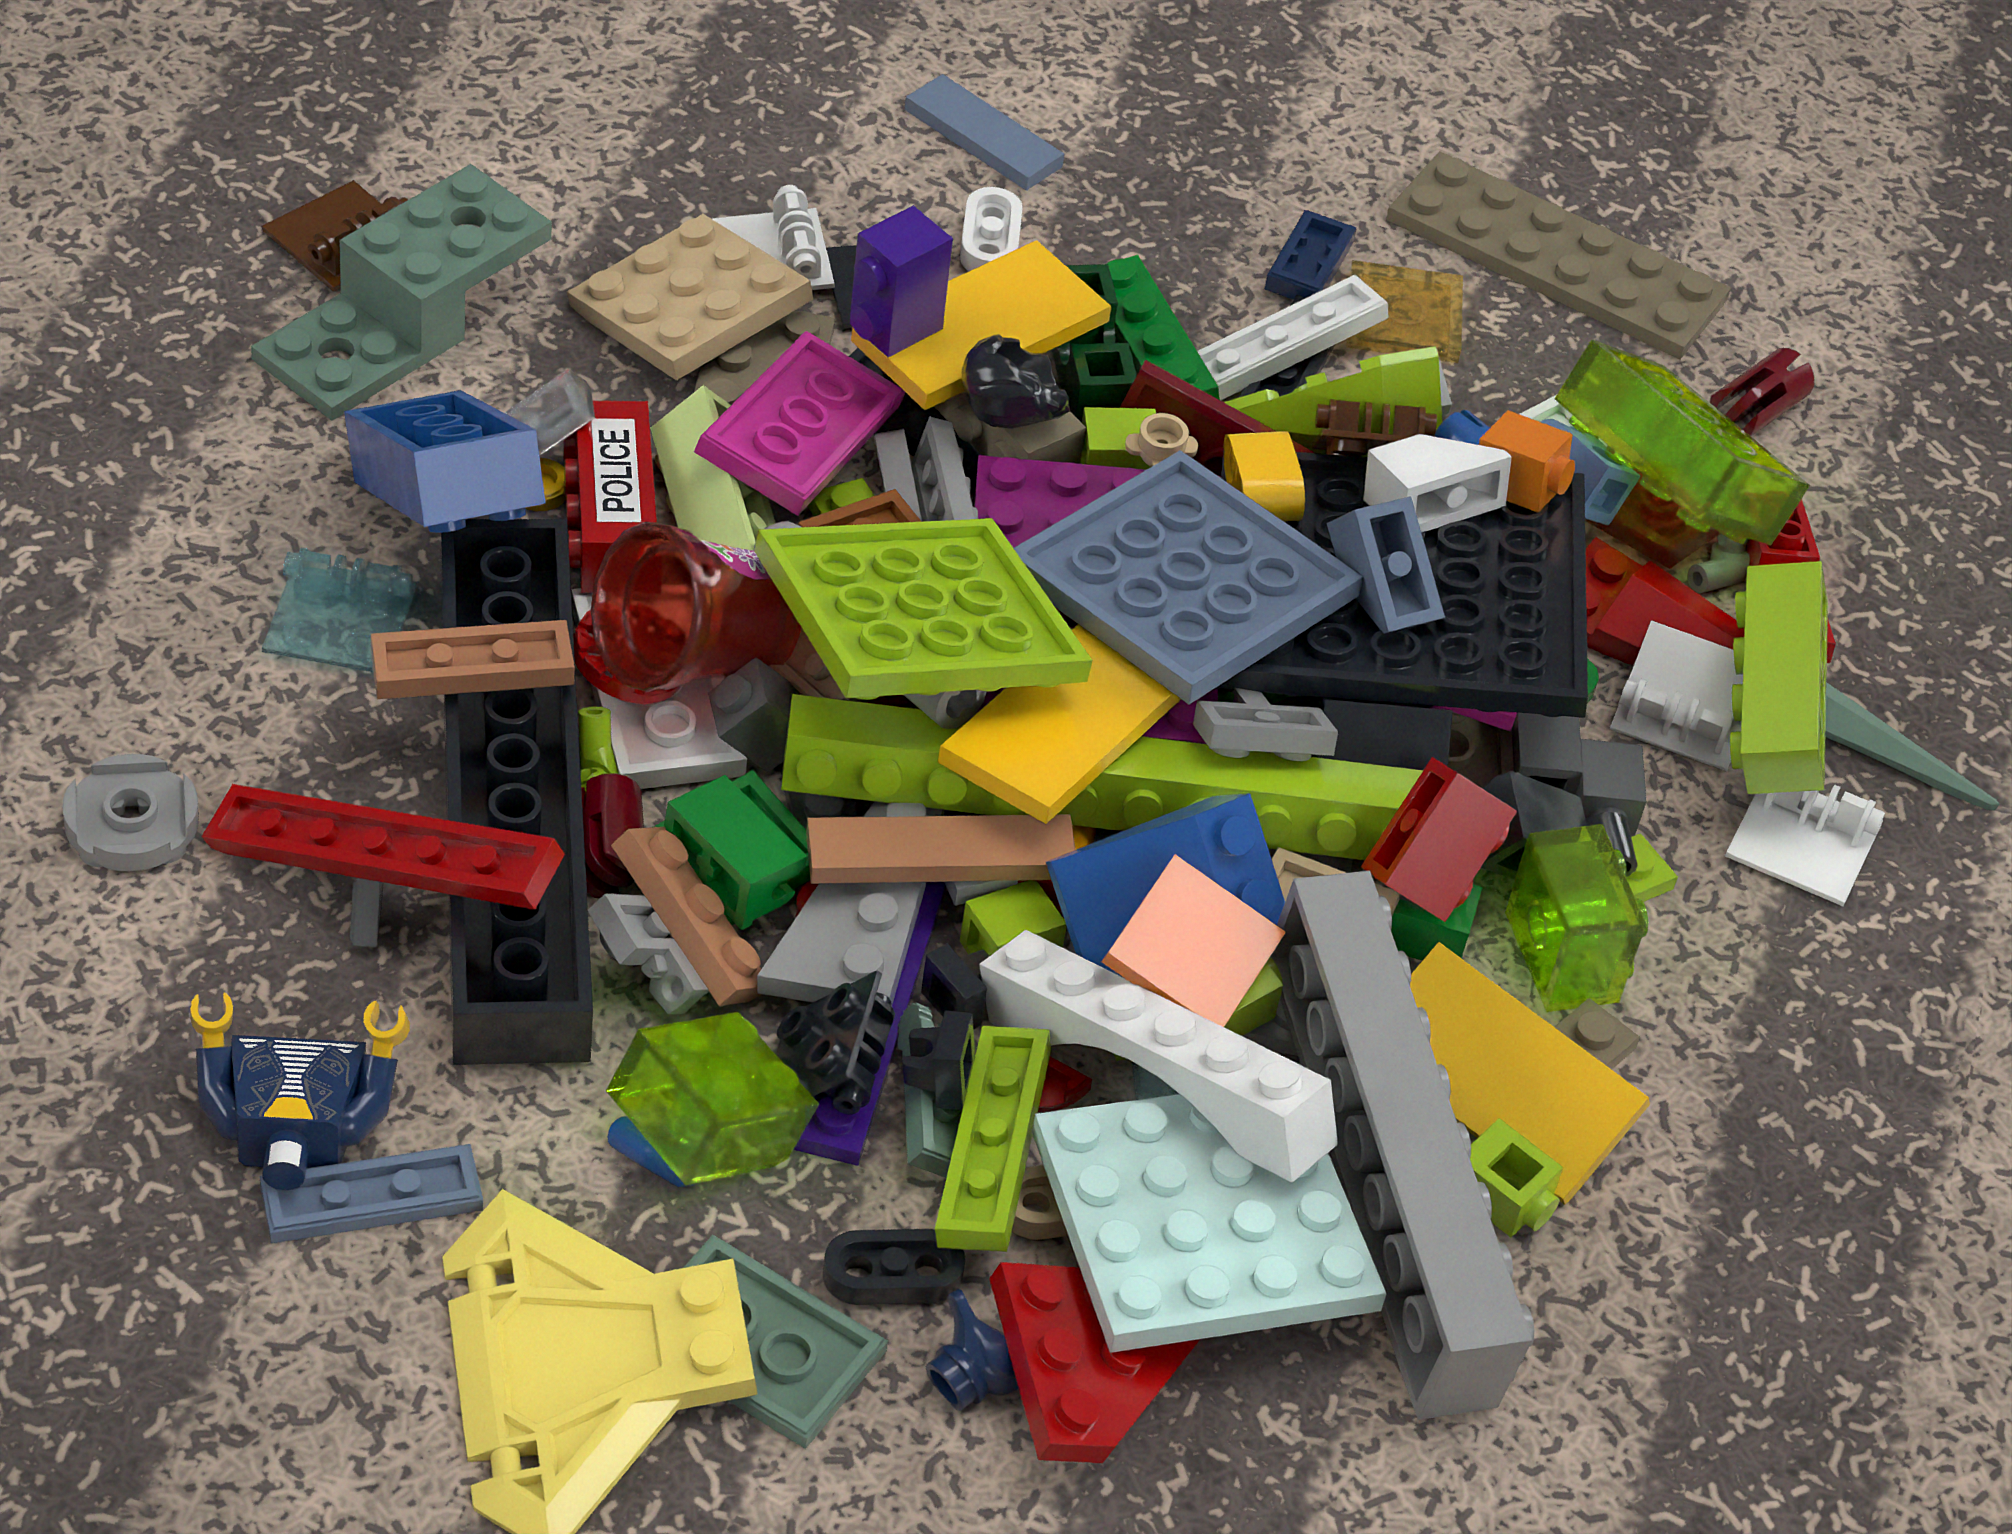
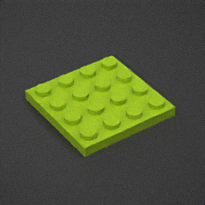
(921, 608)

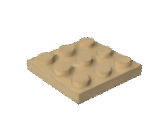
(690, 296)

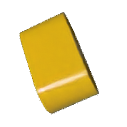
(1266, 471)

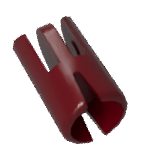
(1767, 386)
(609, 809)

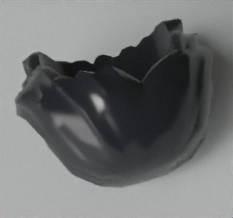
(1011, 384)

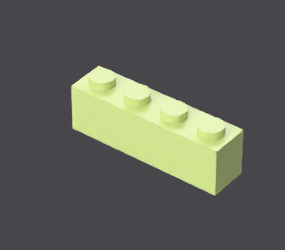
(700, 493)

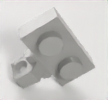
(1258, 726)
(638, 936)

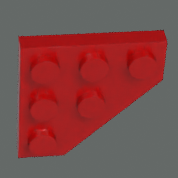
(1069, 1382)

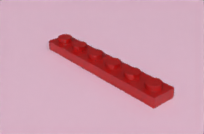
(384, 846)

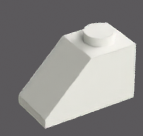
(1441, 475)

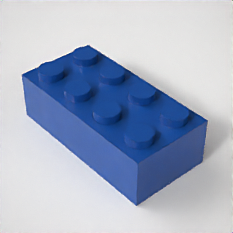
(446, 459)

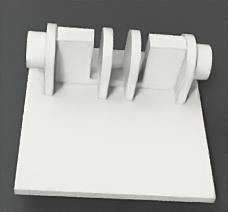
(789, 235)
(1681, 696)
(1808, 839)

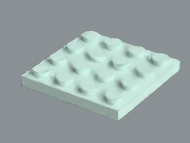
(1193, 1236)

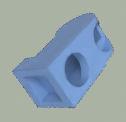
(1605, 480)

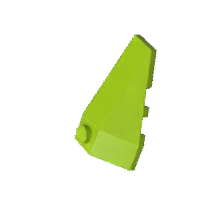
(1391, 378)

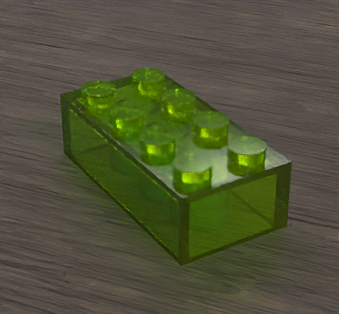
(1680, 445)

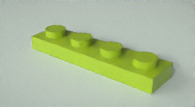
(993, 1139)

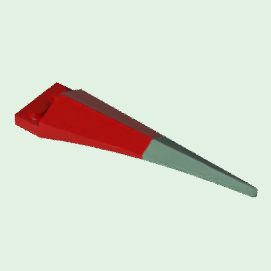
(1628, 596)

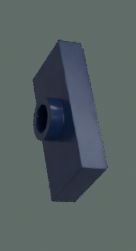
(1310, 256)

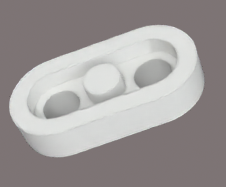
(990, 226)

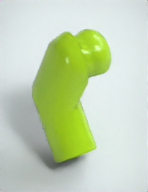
(595, 743)

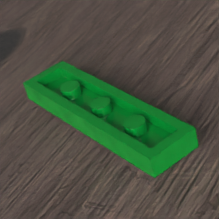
(1152, 327)

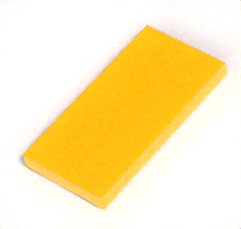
(1017, 296)
(1051, 742)
(1522, 1070)

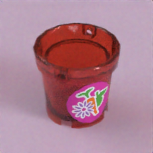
(685, 609)

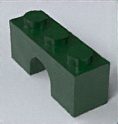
(1092, 365)

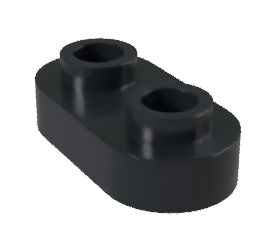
(892, 1263)

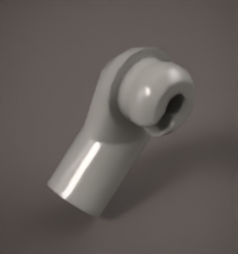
(1726, 566)

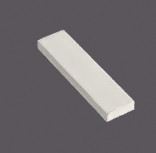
(1293, 334)

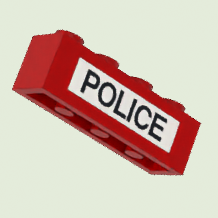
(607, 482)

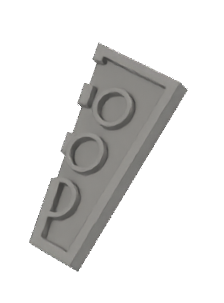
(848, 932)

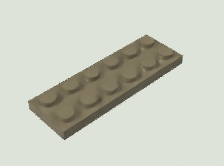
(1559, 254)

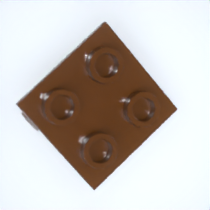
(315, 228)
(1342, 433)

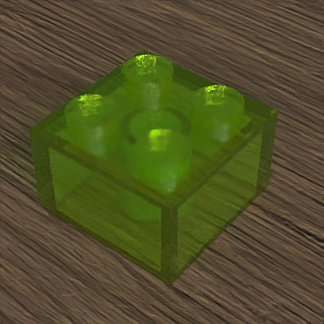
(1576, 917)
(711, 1097)

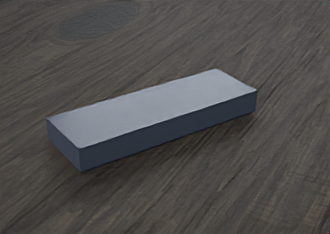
(984, 132)
(374, 1194)

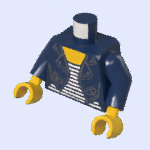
(294, 1098)

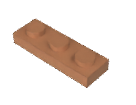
(472, 659)
(690, 913)

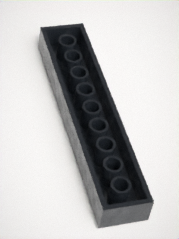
(516, 767)

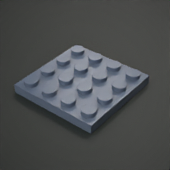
(1186, 575)

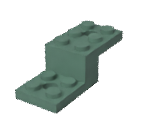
(402, 290)

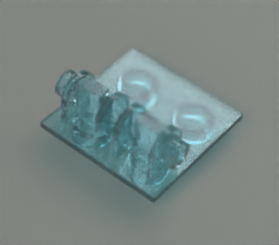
(334, 610)

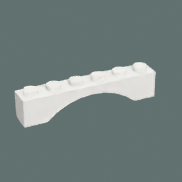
(1253, 1096)

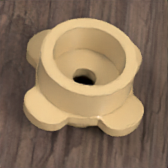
(1160, 438)

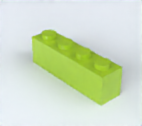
(1782, 678)

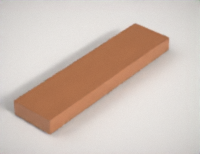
(935, 848)

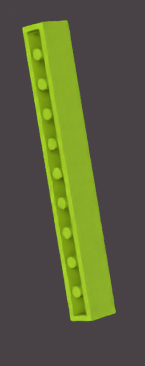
(894, 755)

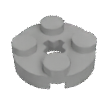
(137, 843)

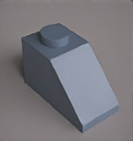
(1390, 554)

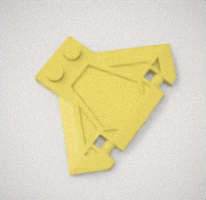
(578, 1360)

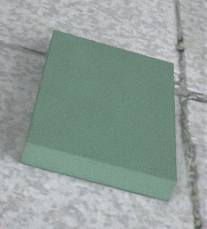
(800, 1348)

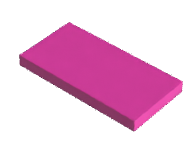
(800, 422)

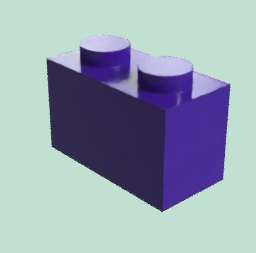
(900, 281)

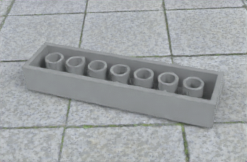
(1401, 1148)

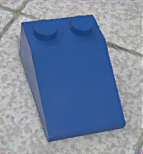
(1110, 878)

